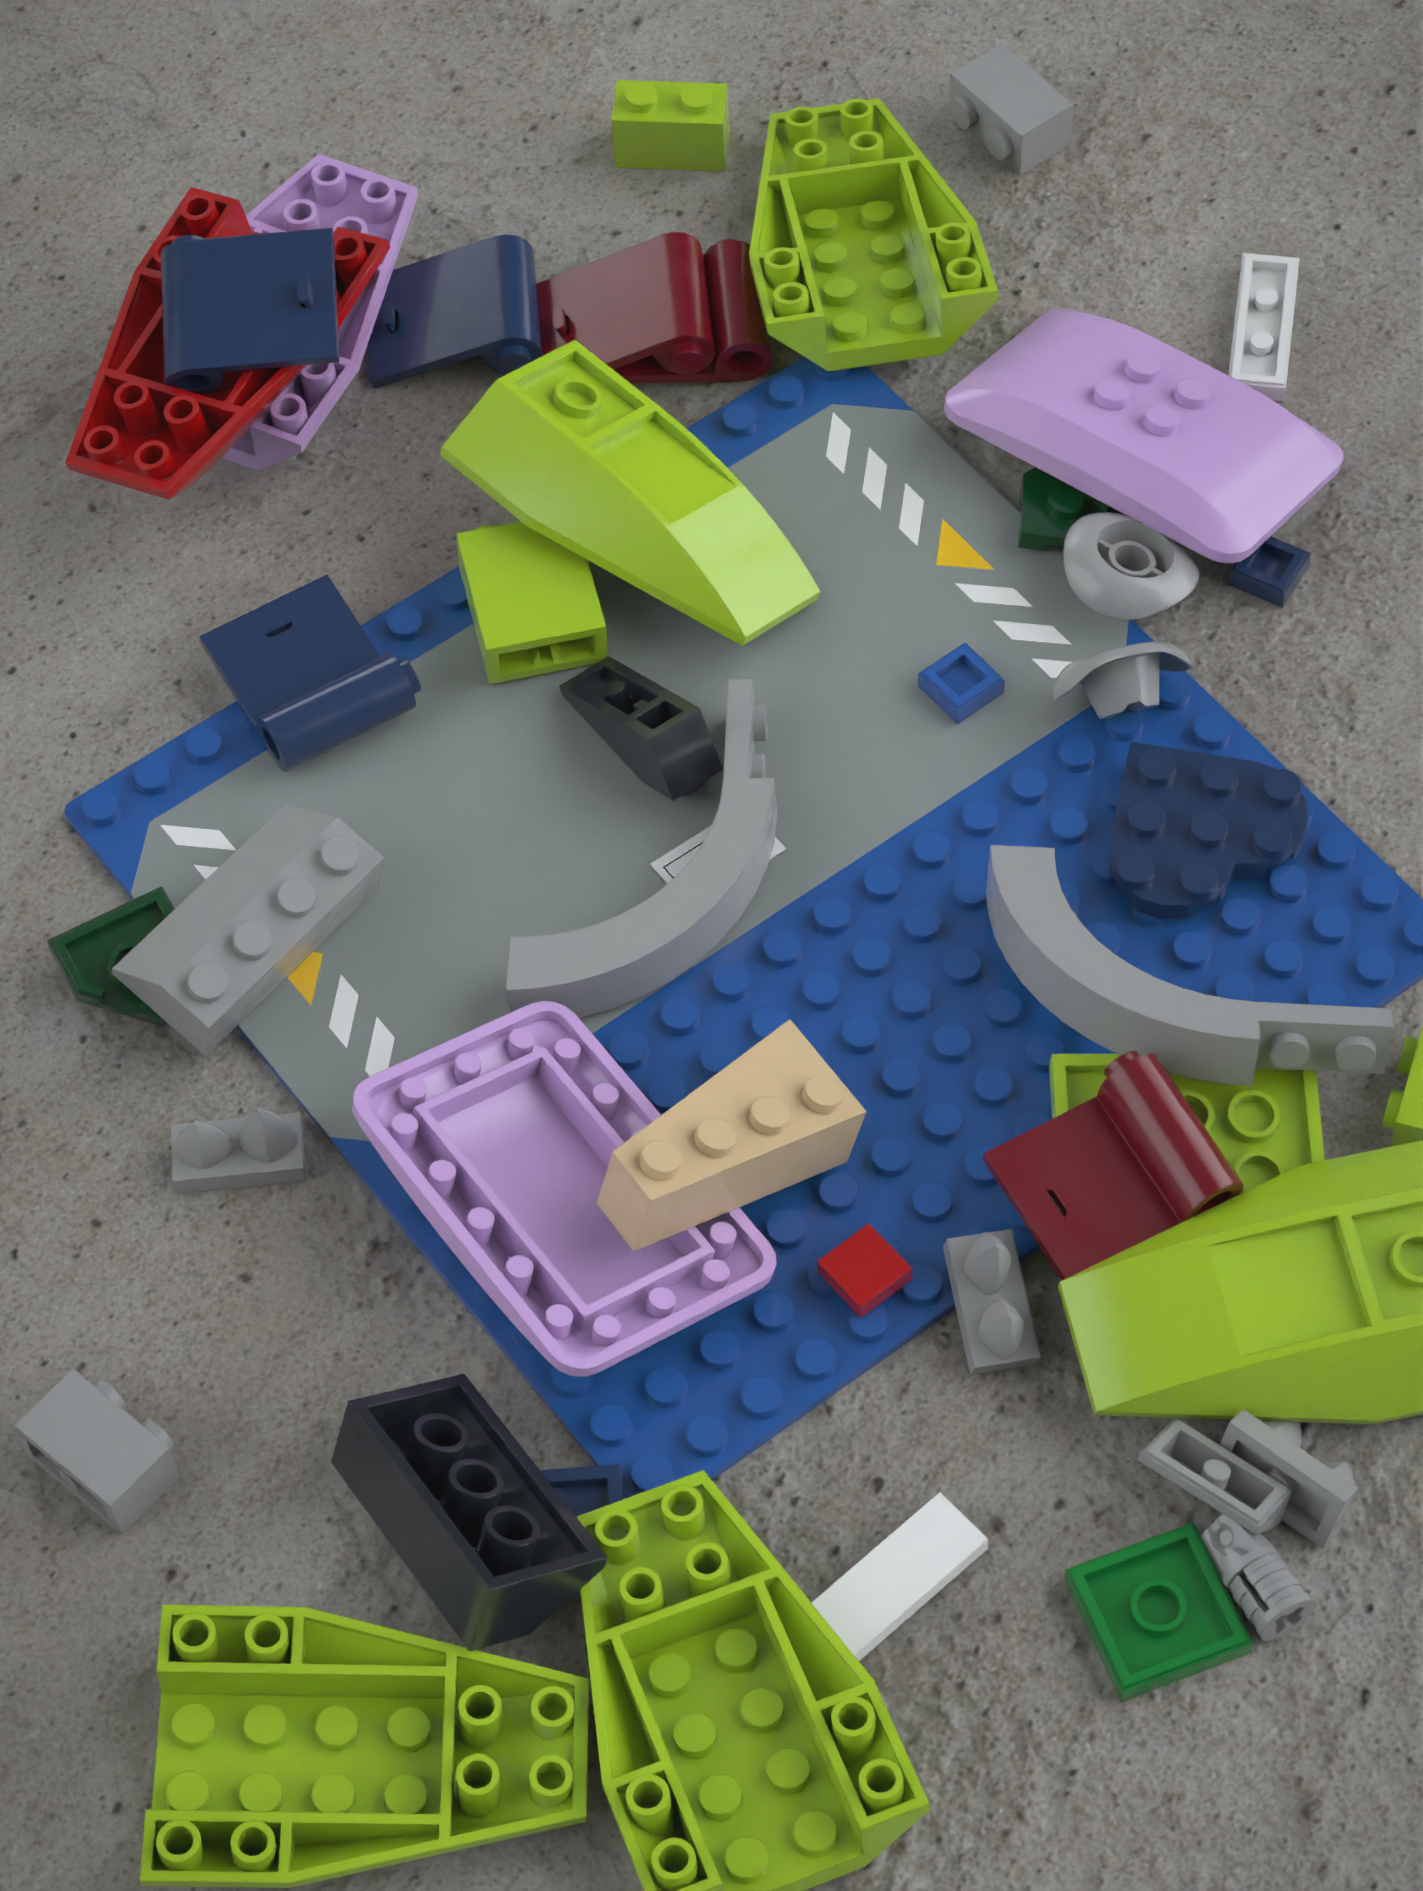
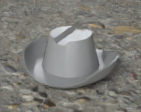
(1126, 566)
(1122, 676)

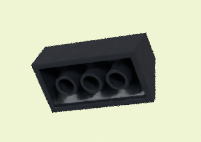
(465, 1508)

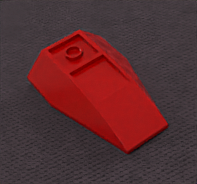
(165, 436)

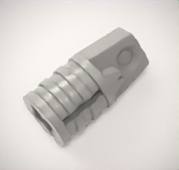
(1257, 1578)

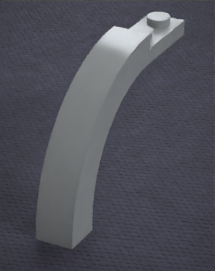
(685, 919)
(1136, 1012)

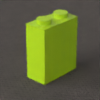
(529, 602)

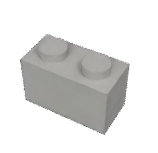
(1010, 109)
(99, 1449)

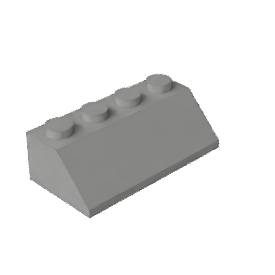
(251, 923)

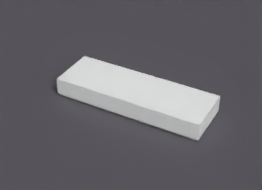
(1264, 323)
(900, 1575)

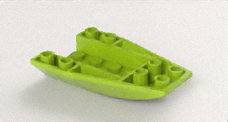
(862, 241)
(631, 492)
(1268, 1303)
(729, 1708)
(346, 1748)

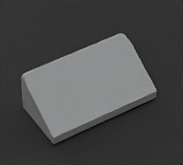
(1217, 1477)

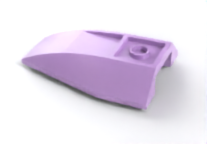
(320, 197)

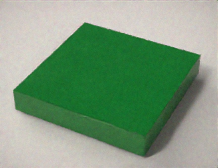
(1157, 1611)

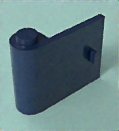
(240, 307)
(459, 308)
(308, 673)

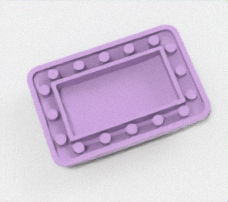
(1146, 431)
(506, 1161)

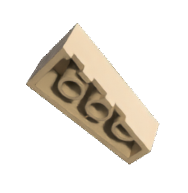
(732, 1140)

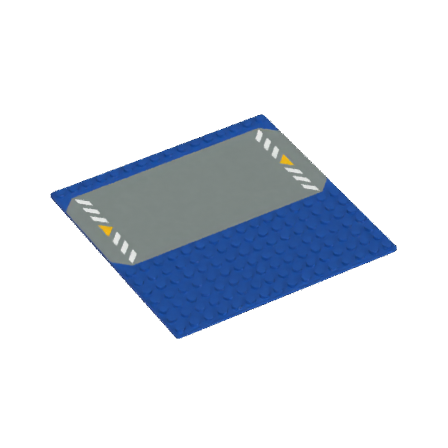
(863, 931)

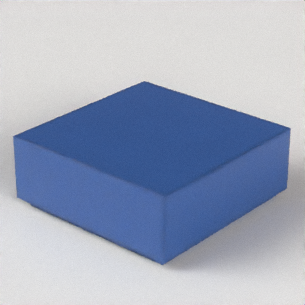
(961, 683)

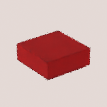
(864, 1270)

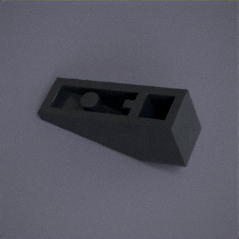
(646, 727)

